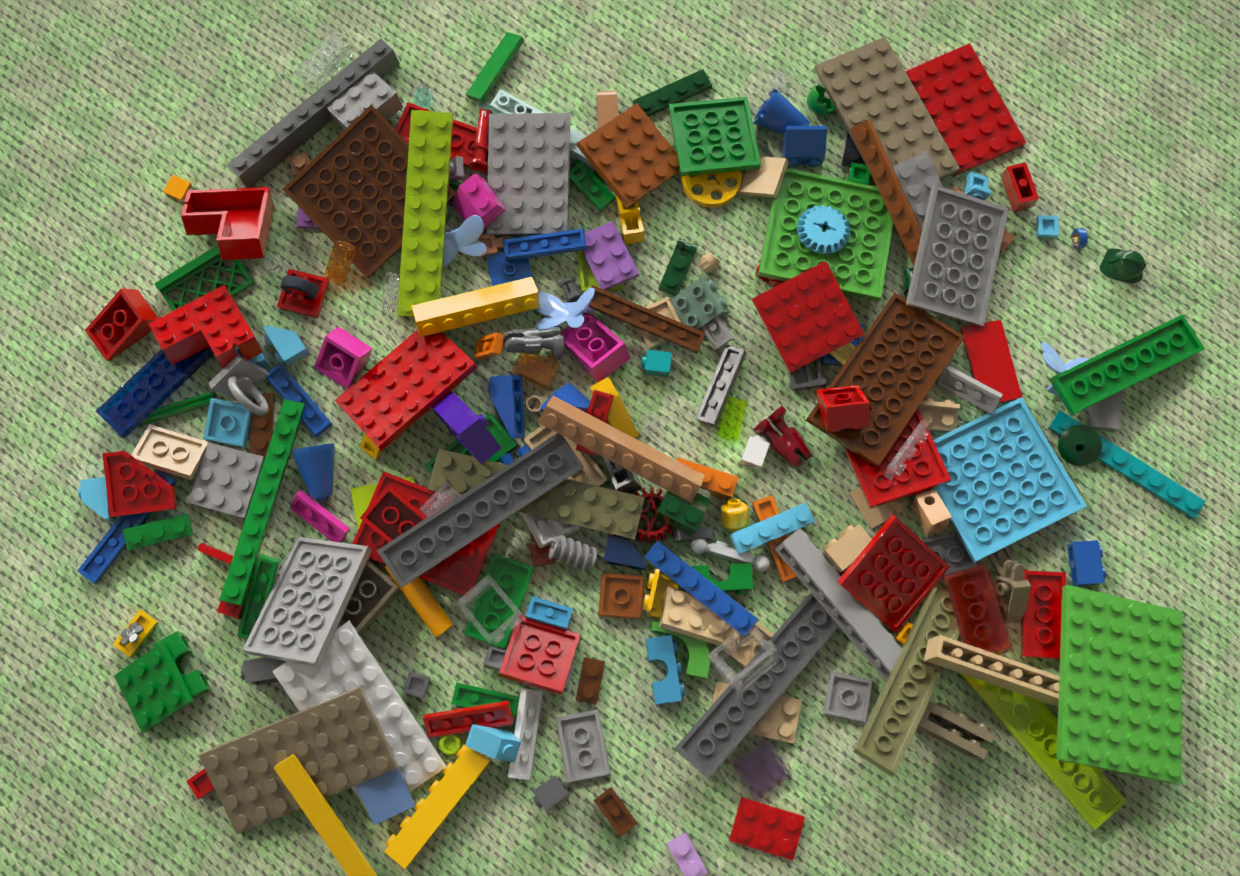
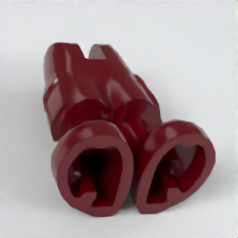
(788, 442)

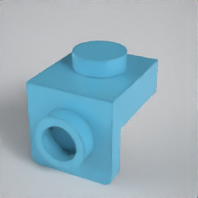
(977, 186)

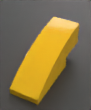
(630, 222)

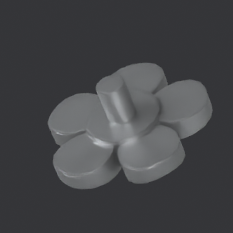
(130, 634)

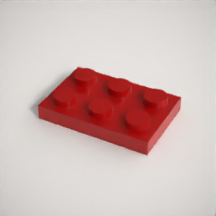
(767, 828)

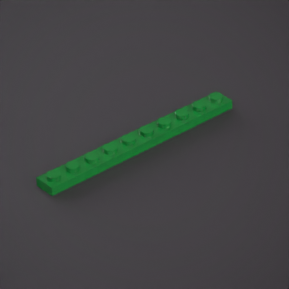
(262, 503)

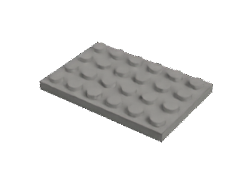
(530, 172)
(957, 256)
(307, 601)

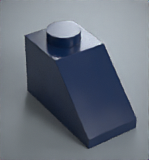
(623, 553)

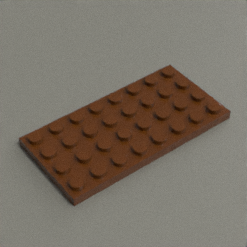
(895, 372)

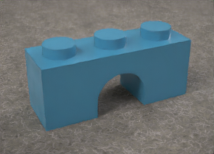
(664, 650)

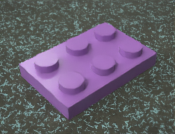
(608, 257)

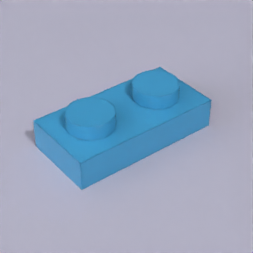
(549, 613)

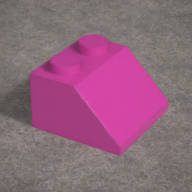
(478, 199)
(342, 357)

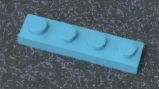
(772, 528)

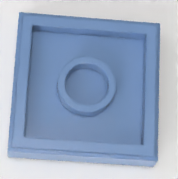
(386, 796)

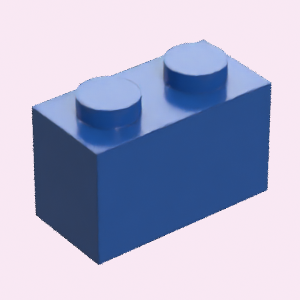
(1086, 563)

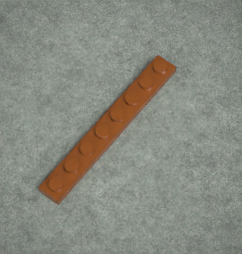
(888, 186)

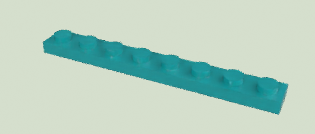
(1137, 471)

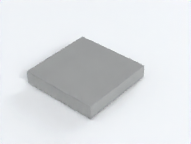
(848, 697)

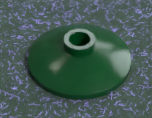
(1079, 435)

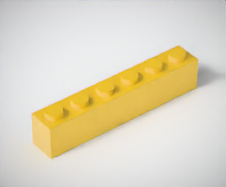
(475, 306)
(437, 806)

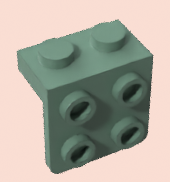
(700, 303)

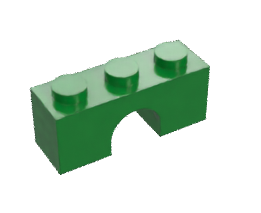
(739, 579)
(179, 649)

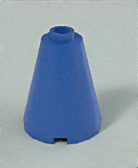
(778, 113)
(317, 469)

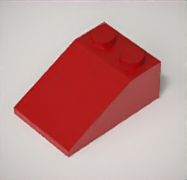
(121, 323)

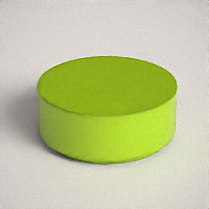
(450, 744)

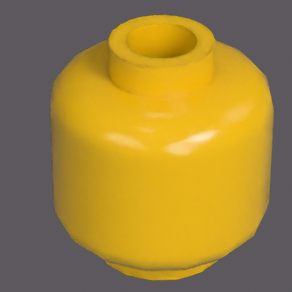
(734, 515)

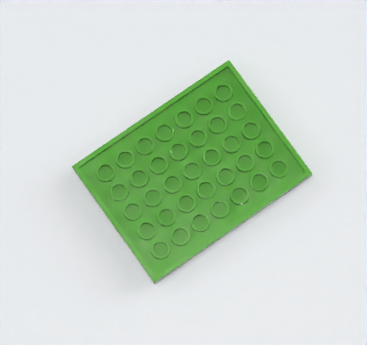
(1120, 686)

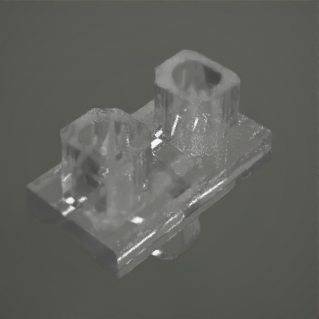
(440, 499)

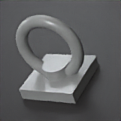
(239, 380)

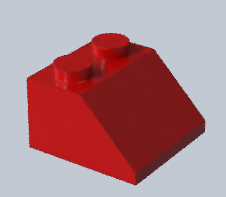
(843, 408)

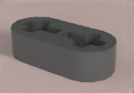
(702, 533)

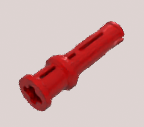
(480, 147)

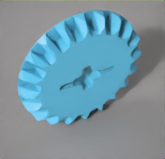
(814, 238)

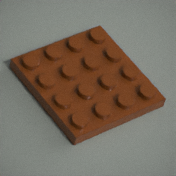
(630, 155)

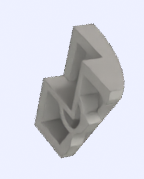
(1106, 413)

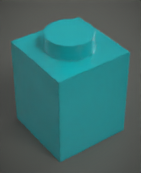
(656, 363)

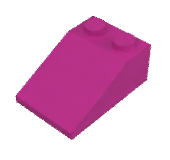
(595, 347)

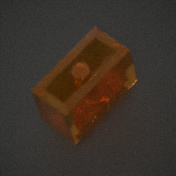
(537, 369)

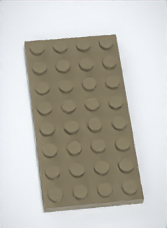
(876, 87)
(333, 740)

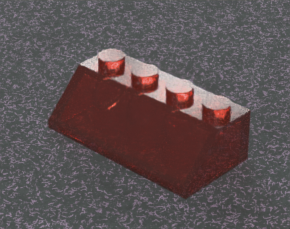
(978, 609)

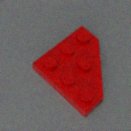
(134, 486)

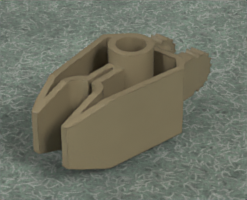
(1012, 591)

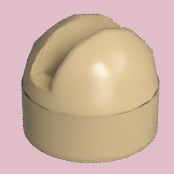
(536, 408)

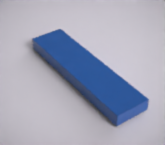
(545, 244)
(292, 391)

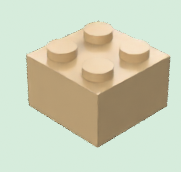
(847, 548)

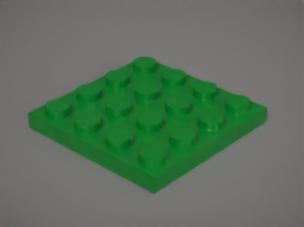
(714, 136)

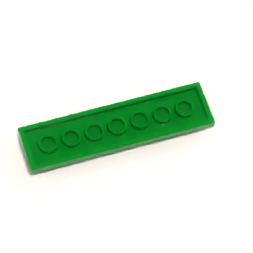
(1126, 364)

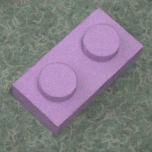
(686, 856)

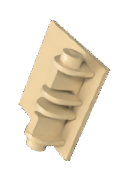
(879, 514)

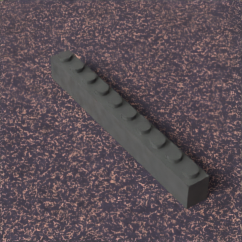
(308, 116)

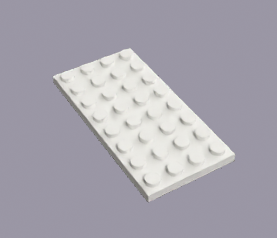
(352, 665)

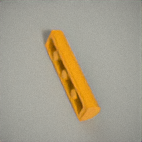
(425, 605)

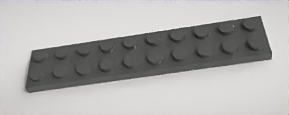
(480, 509)
(735, 713)

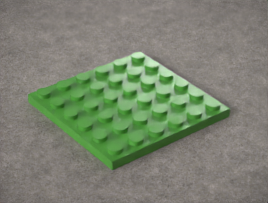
(860, 263)

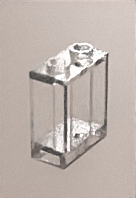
(476, 592)
(752, 671)

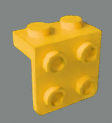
(658, 584)

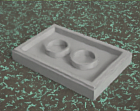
(583, 746)

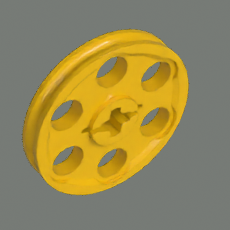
(711, 186)

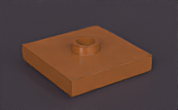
(621, 596)

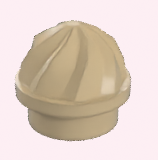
(709, 263)

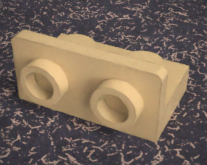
(939, 415)

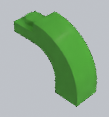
(698, 661)

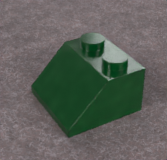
(681, 513)

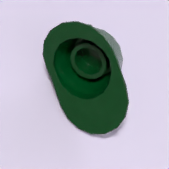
(1123, 265)

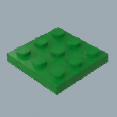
(153, 688)

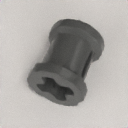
(570, 289)

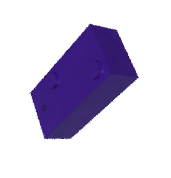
(467, 427)

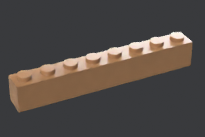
(621, 449)

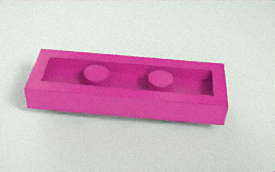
(319, 517)

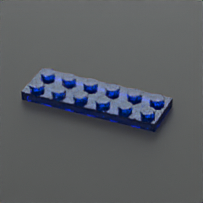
(148, 390)

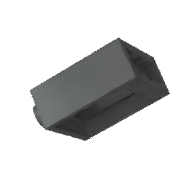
(260, 670)

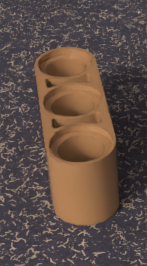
(606, 106)

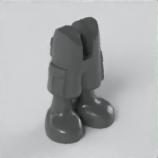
(532, 341)

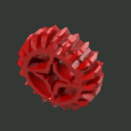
(651, 497)

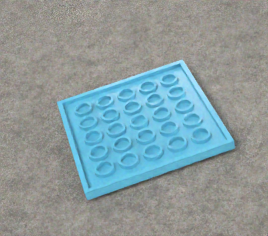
(1003, 480)

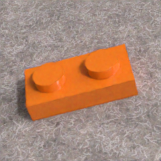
(489, 346)

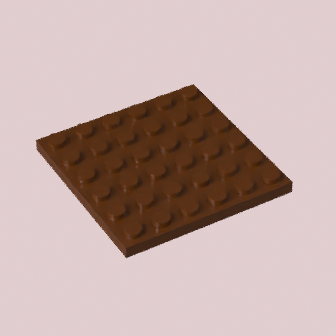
(359, 189)

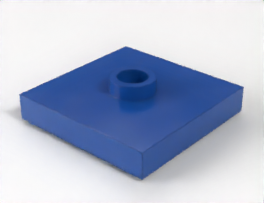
(507, 271)

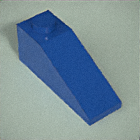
(508, 399)

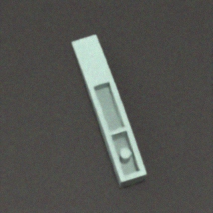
(507, 104)

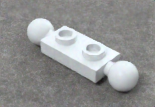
(721, 549)

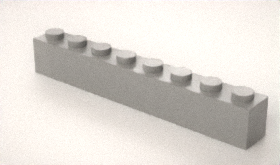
(850, 615)

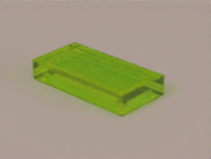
(732, 419)

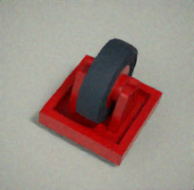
(302, 293)

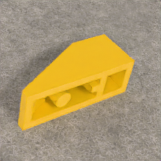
(618, 414)

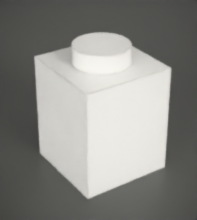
(755, 452)

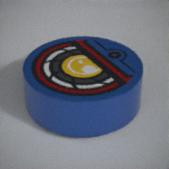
(1079, 238)

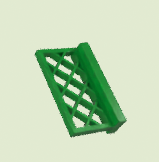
(193, 269)

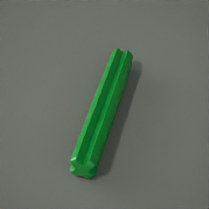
(179, 408)

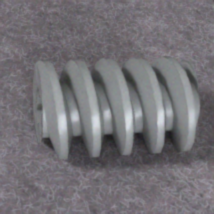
(573, 552)

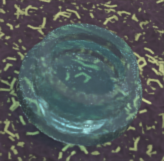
(422, 97)

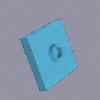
(227, 423)

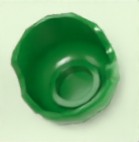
(819, 103)

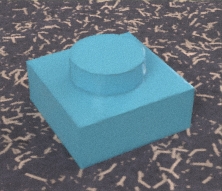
(1047, 226)

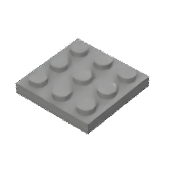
(226, 480)

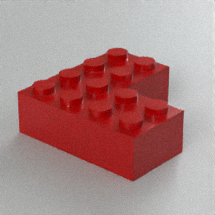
(236, 216)
(205, 323)

